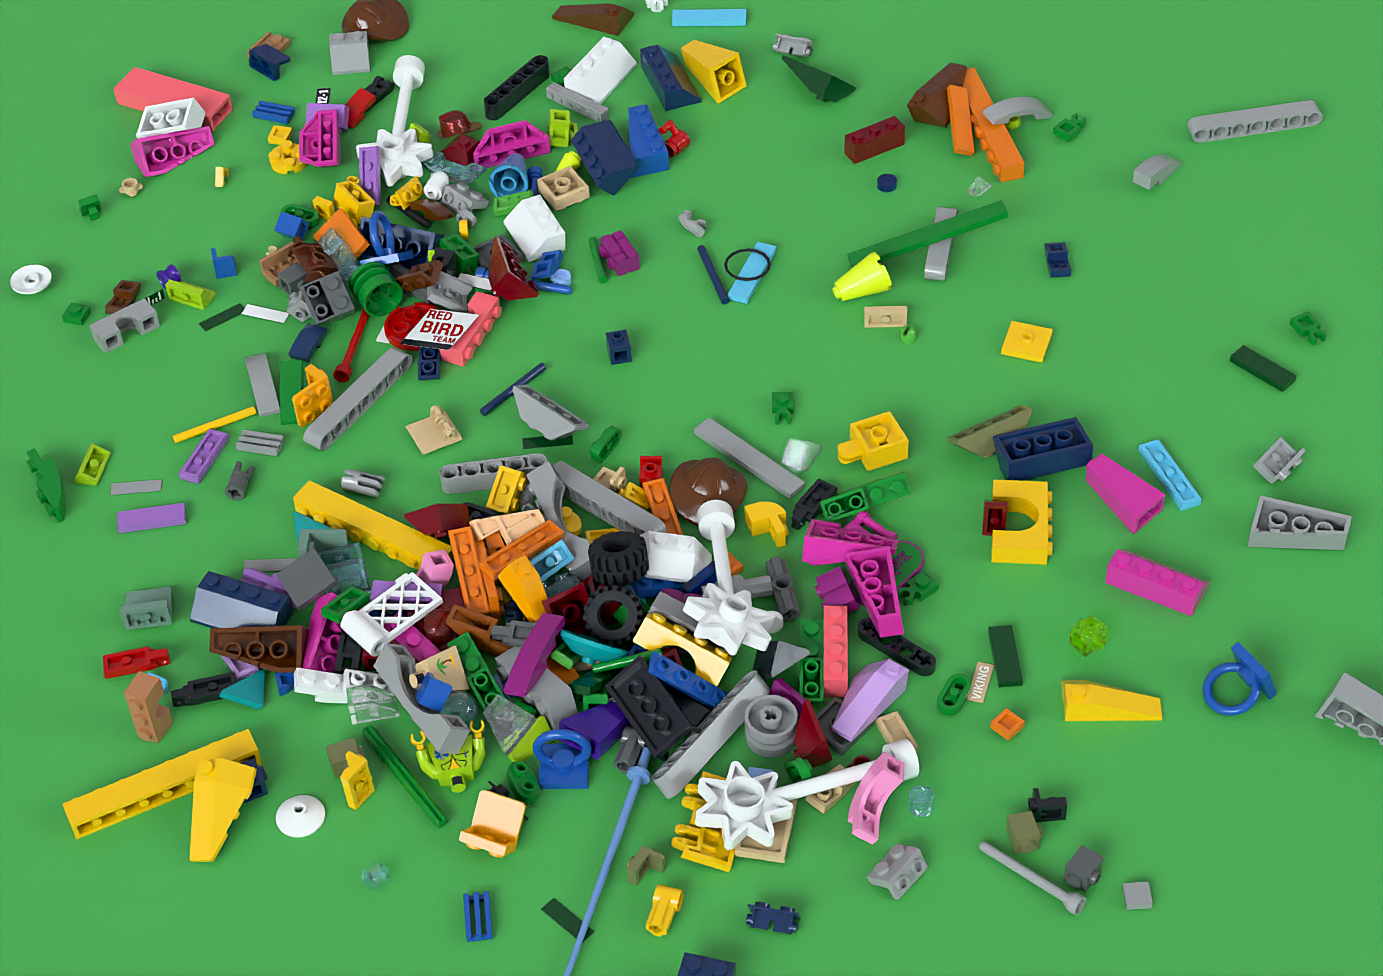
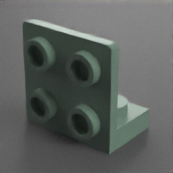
(321, 540)
(147, 608)

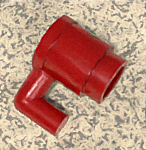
(676, 142)

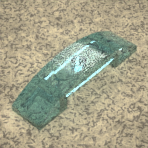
(454, 171)
(340, 253)

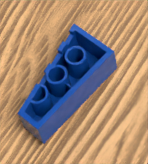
(646, 142)

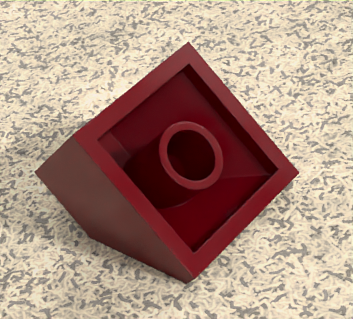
(461, 149)
(571, 605)
(810, 738)

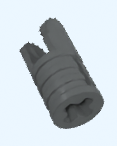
(238, 482)

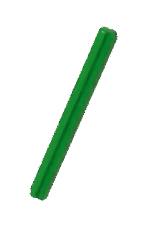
(404, 776)

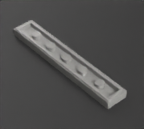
(749, 458)

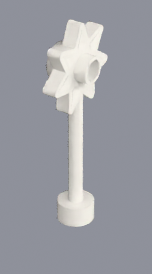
(400, 151)
(721, 614)
(751, 805)

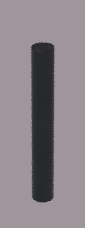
(413, 215)

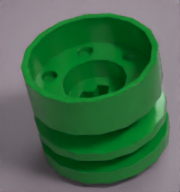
(375, 289)

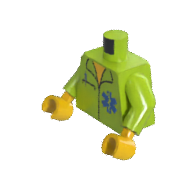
(449, 767)

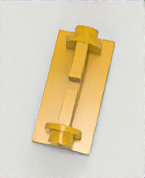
(409, 192)

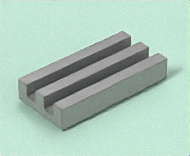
(261, 440)

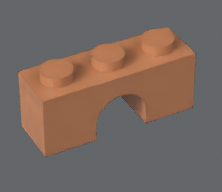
(147, 715)

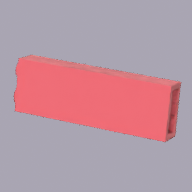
(147, 88)

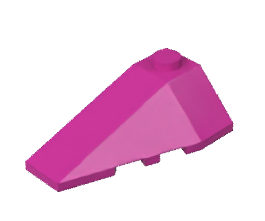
(166, 151)

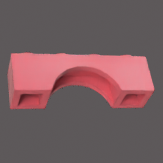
(488, 310)
(835, 652)

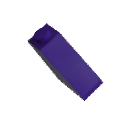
(600, 725)

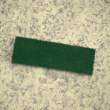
(1263, 368)
(1005, 656)
(593, 682)

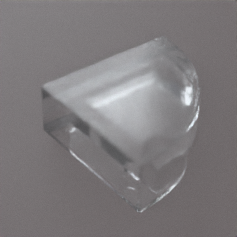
(978, 187)

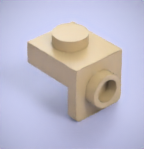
(612, 479)

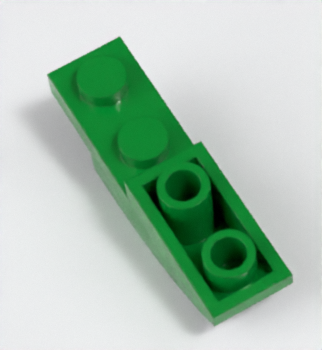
(48, 483)
(864, 497)
(812, 665)
(476, 670)

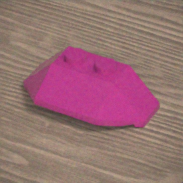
(508, 139)
(321, 140)

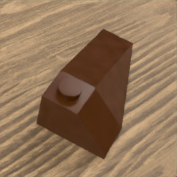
(599, 17)
(931, 101)
(267, 647)

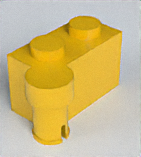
(353, 199)

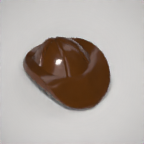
(380, 18)
(703, 481)

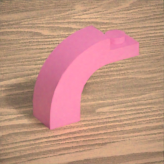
(436, 568)
(872, 794)

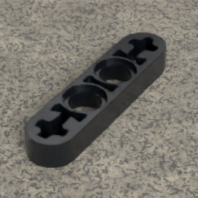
(899, 644)

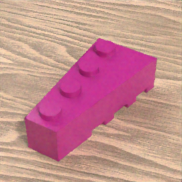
(876, 585)

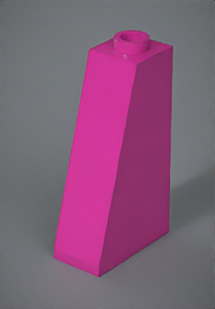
(1124, 492)

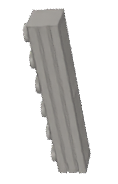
(577, 102)

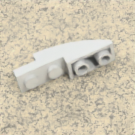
(332, 686)

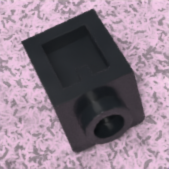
(1047, 809)

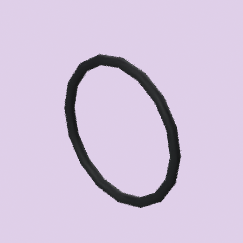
(745, 250)

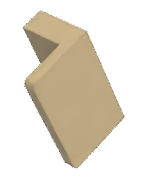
(885, 316)

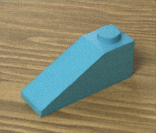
(551, 560)

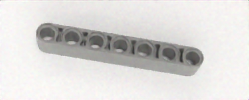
(1254, 121)
(357, 399)
(606, 503)
(715, 731)

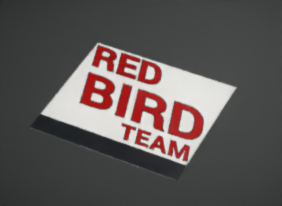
(439, 329)

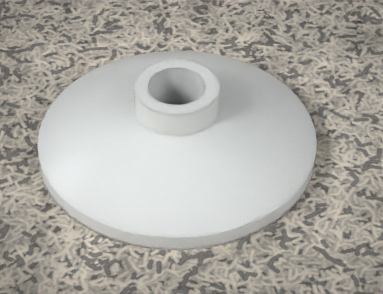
(30, 279)
(301, 823)

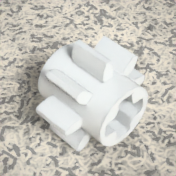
(656, 5)

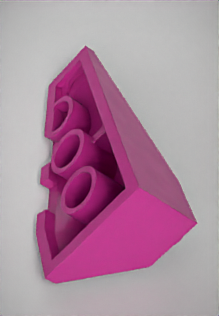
(827, 543)
(322, 639)

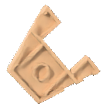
(510, 526)

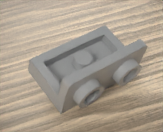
(460, 197)
(449, 292)
(1277, 461)
(898, 870)

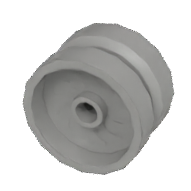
(770, 726)

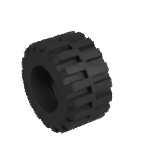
(618, 558)
(593, 618)

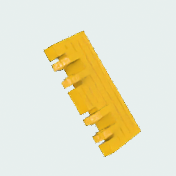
(706, 843)

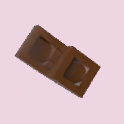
(432, 209)
(124, 295)

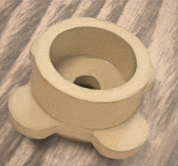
(130, 187)

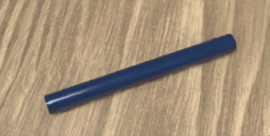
(713, 274)
(509, 391)

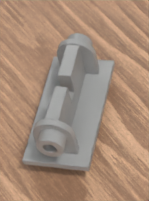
(801, 46)

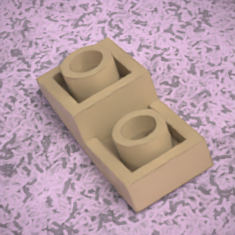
(827, 799)

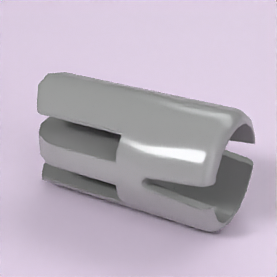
(362, 482)

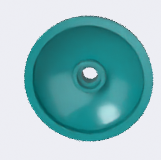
(591, 648)

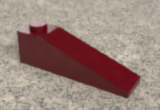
(507, 275)

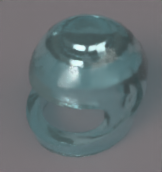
(462, 705)

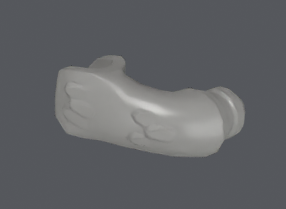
(696, 227)
(526, 500)

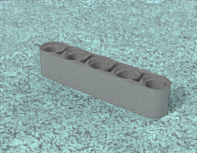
(939, 252)
(482, 474)

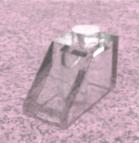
(800, 454)
(371, 703)

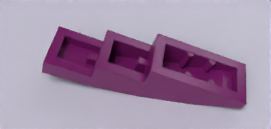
(533, 654)

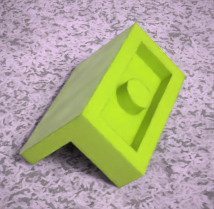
(189, 294)

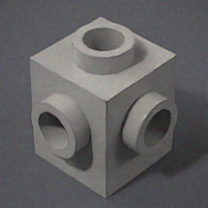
(298, 307)

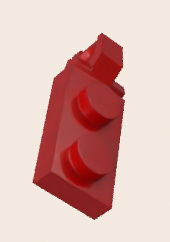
(134, 661)

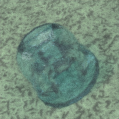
(919, 795)

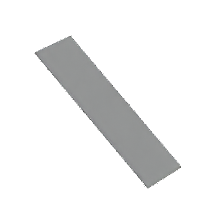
(136, 487)
(268, 564)

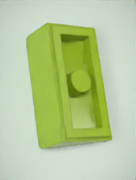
(92, 465)
(524, 748)

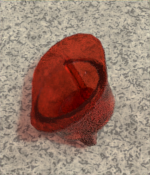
(455, 123)
(435, 627)

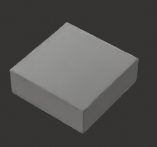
(1137, 895)

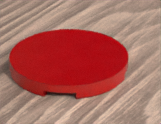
(402, 321)

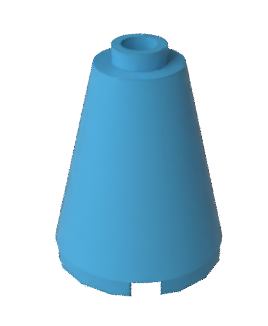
(509, 176)

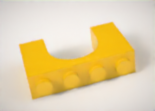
(1032, 544)

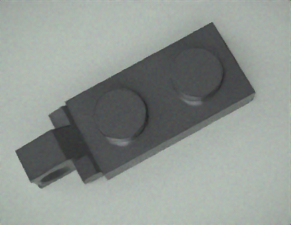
(513, 633)

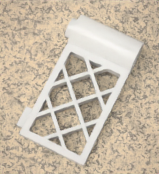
(370, 633)

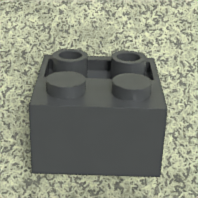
(327, 299)

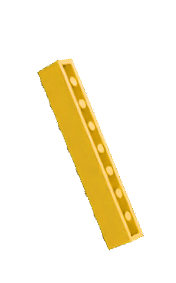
(367, 525)
(152, 786)

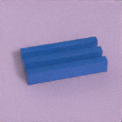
(273, 112)
(476, 899)

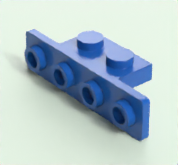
(684, 681)

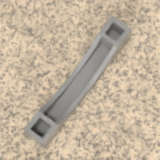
(549, 490)
(443, 730)

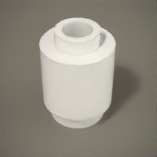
(436, 185)

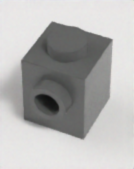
(292, 278)
(1083, 869)

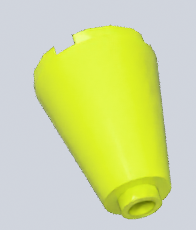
(863, 279)

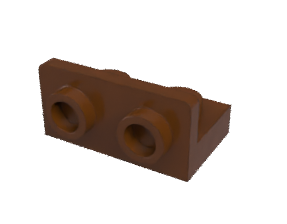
(421, 276)

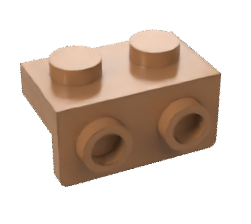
(276, 263)

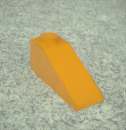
(524, 587)

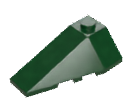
(819, 82)

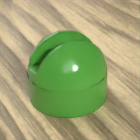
(911, 334)

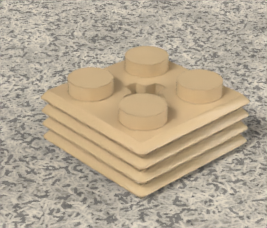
(563, 188)

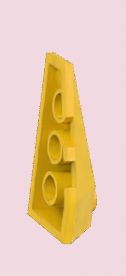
(1099, 702)
(217, 796)

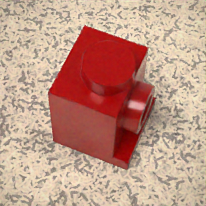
(650, 468)

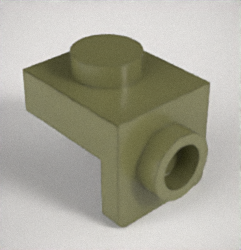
(640, 864)

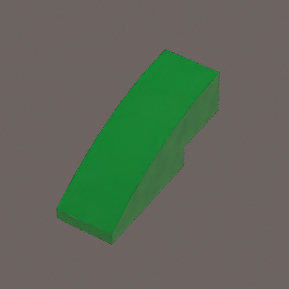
(290, 384)

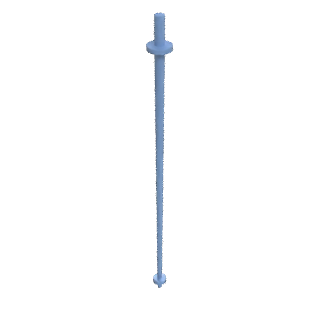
(638, 776)

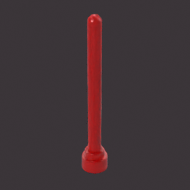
(343, 371)

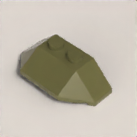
(979, 438)

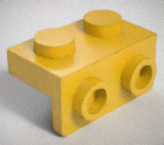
(506, 490)

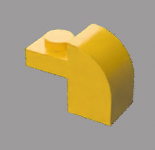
(765, 518)

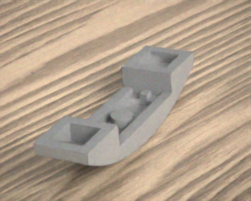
(1018, 106)
(262, 384)

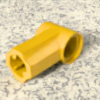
(665, 904)

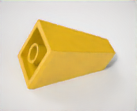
(715, 68)

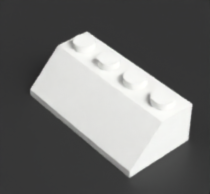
(600, 70)

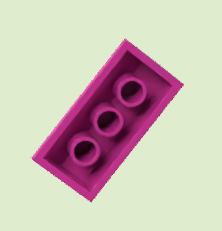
(1156, 581)

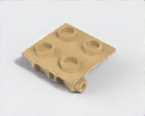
(434, 431)

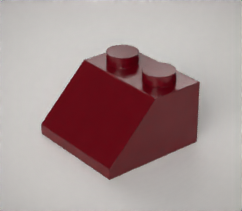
(439, 519)

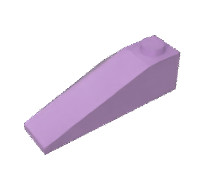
(869, 696)

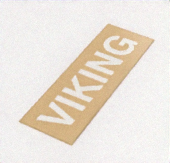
(980, 682)

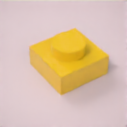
(279, 134)
(324, 207)

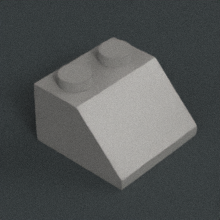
(349, 52)

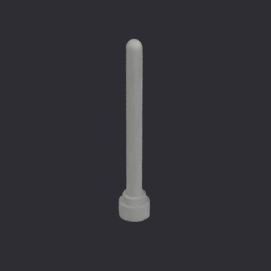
(1072, 901)

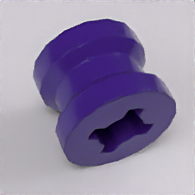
(169, 273)

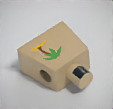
(444, 667)

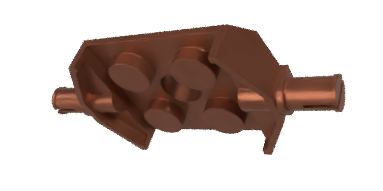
(313, 259)

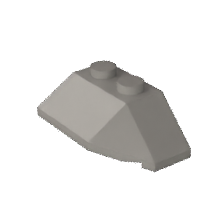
(545, 414)

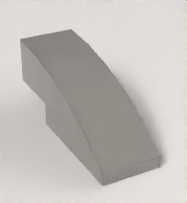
(1155, 170)

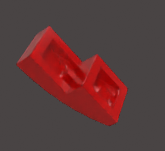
(358, 105)

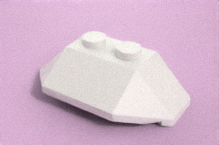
(674, 556)

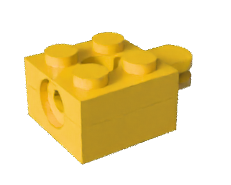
(875, 442)

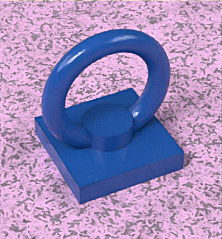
(387, 254)
(1250, 672)
(561, 764)

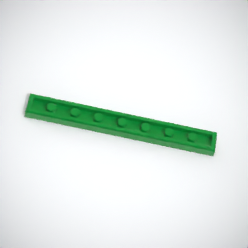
(933, 233)

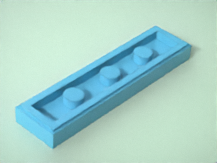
(709, 17)
(754, 266)
(1169, 475)

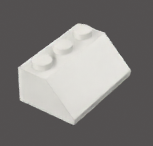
(170, 117)
(535, 228)

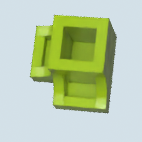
(560, 128)

